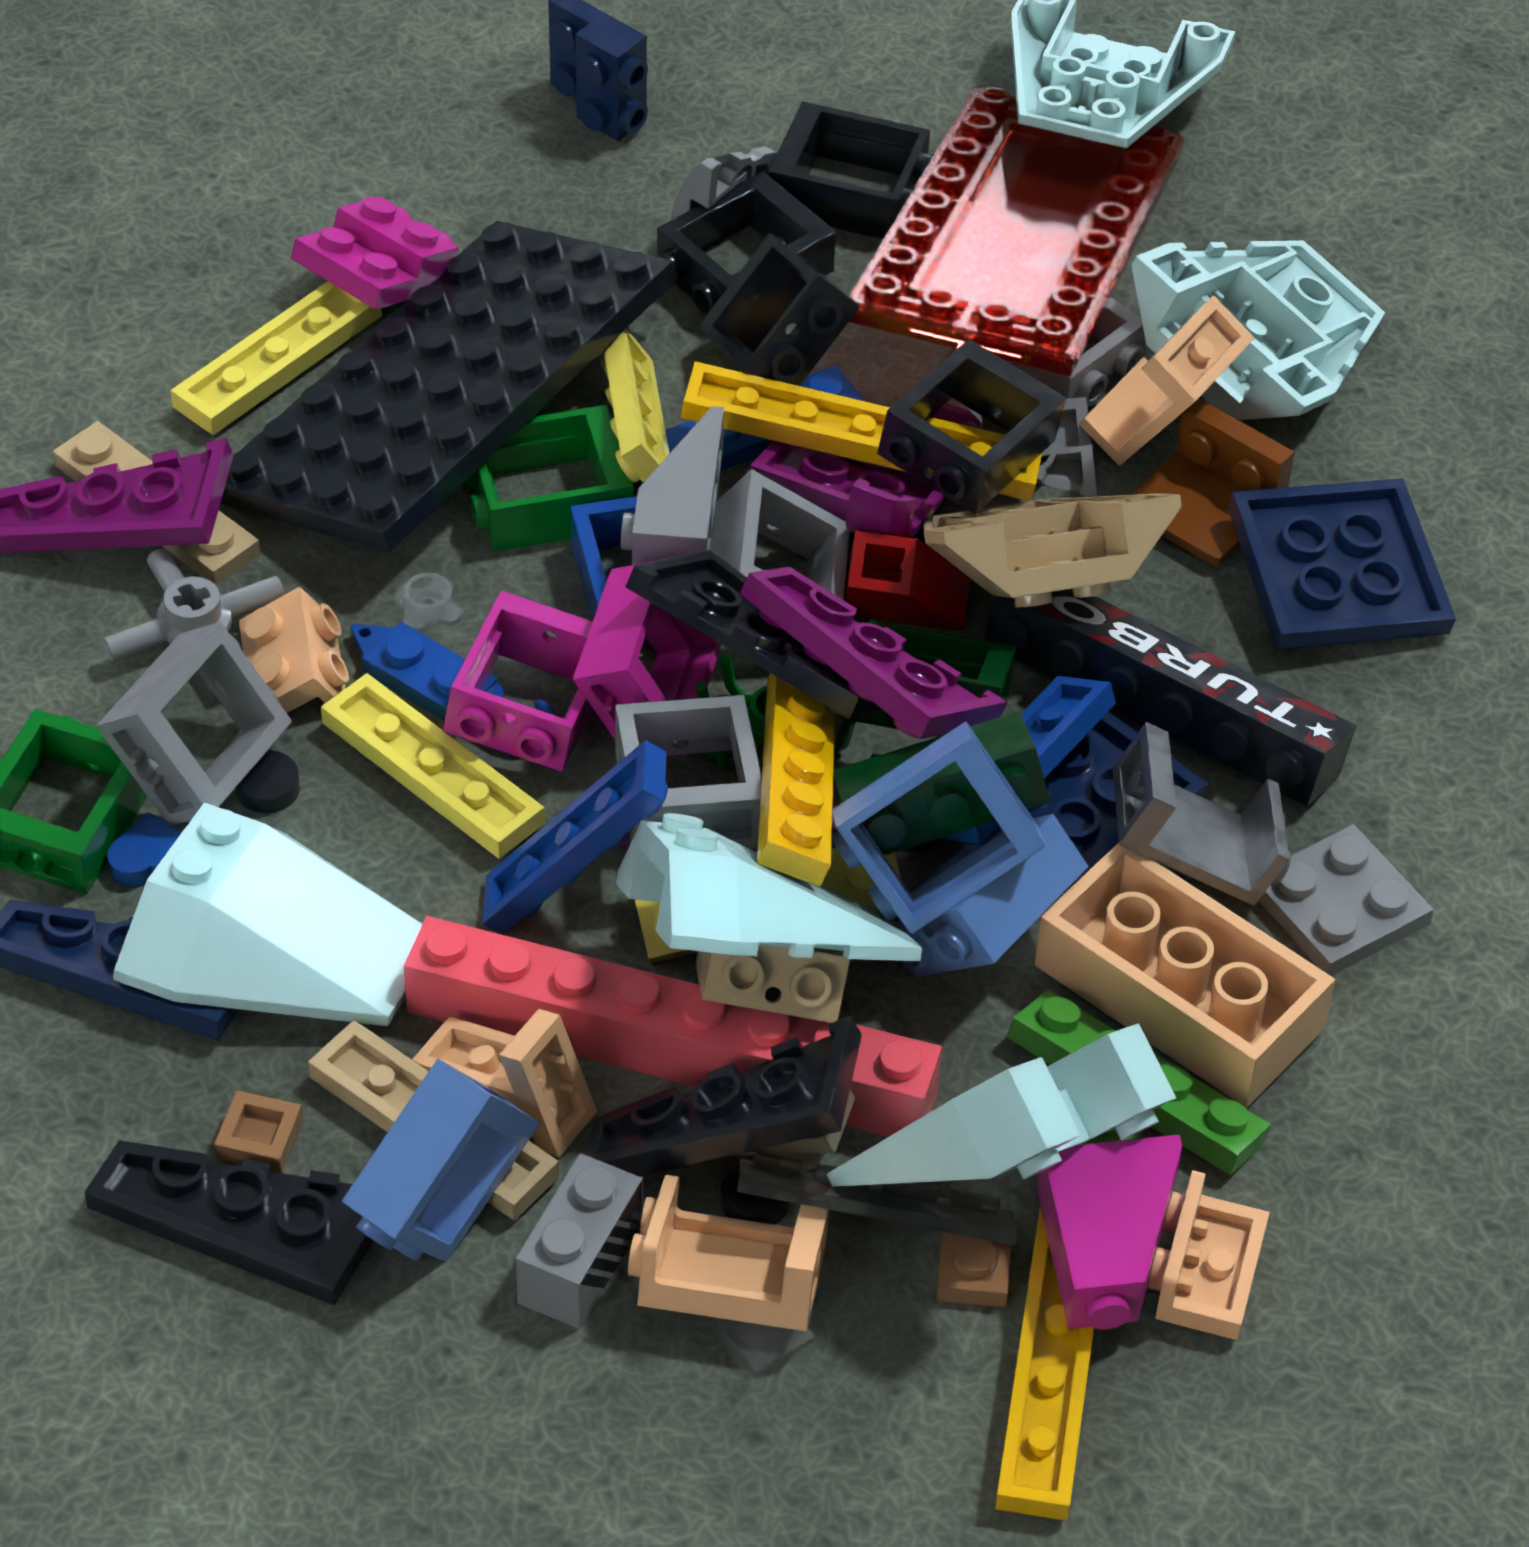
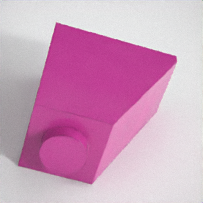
(1105, 1224)

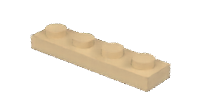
(229, 545)
(380, 1083)

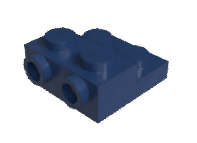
(600, 66)

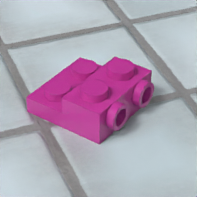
(376, 252)

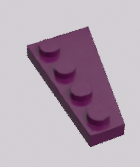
(111, 508)
(869, 657)

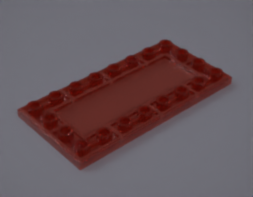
(1014, 236)

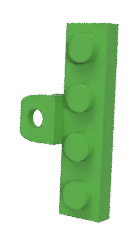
(1205, 1119)

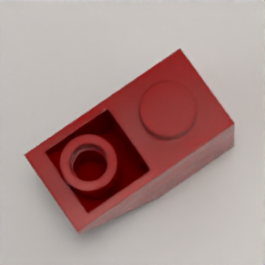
(905, 583)

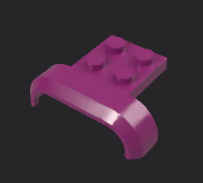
(857, 491)

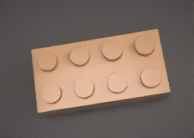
(1185, 971)

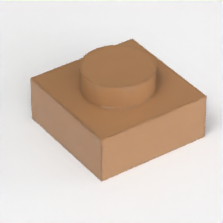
(258, 1131)
(973, 1270)

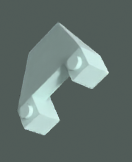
(1023, 1117)

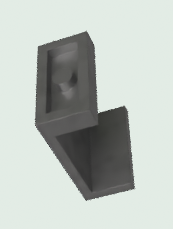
(1192, 833)

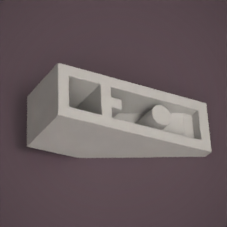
(679, 497)

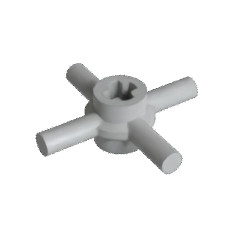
(188, 606)

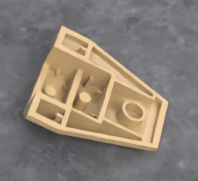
(1053, 543)

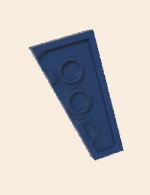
(80, 956)

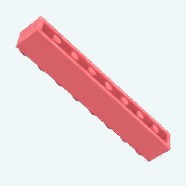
(647, 1018)

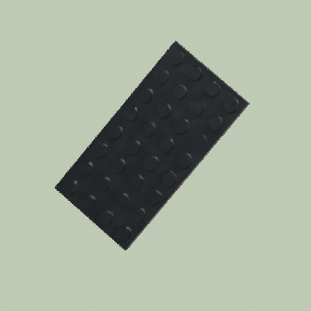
(442, 384)

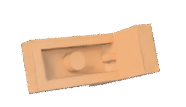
(529, 1070)

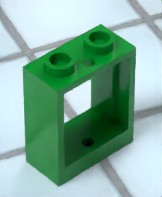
(542, 443)
(49, 850)

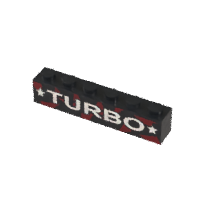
(1180, 690)

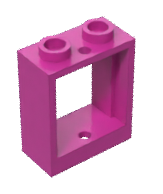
(518, 632)
(610, 664)

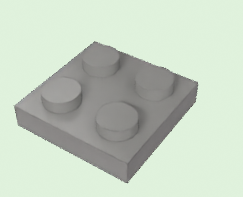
(1345, 901)

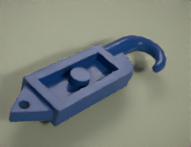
(416, 666)

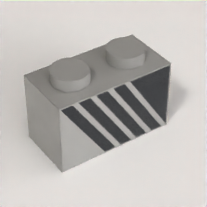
(579, 1241)

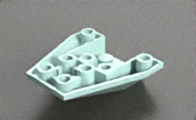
(1101, 85)

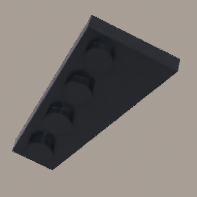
(707, 596)
(735, 1112)
(239, 1214)

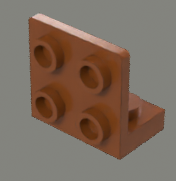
(1210, 463)

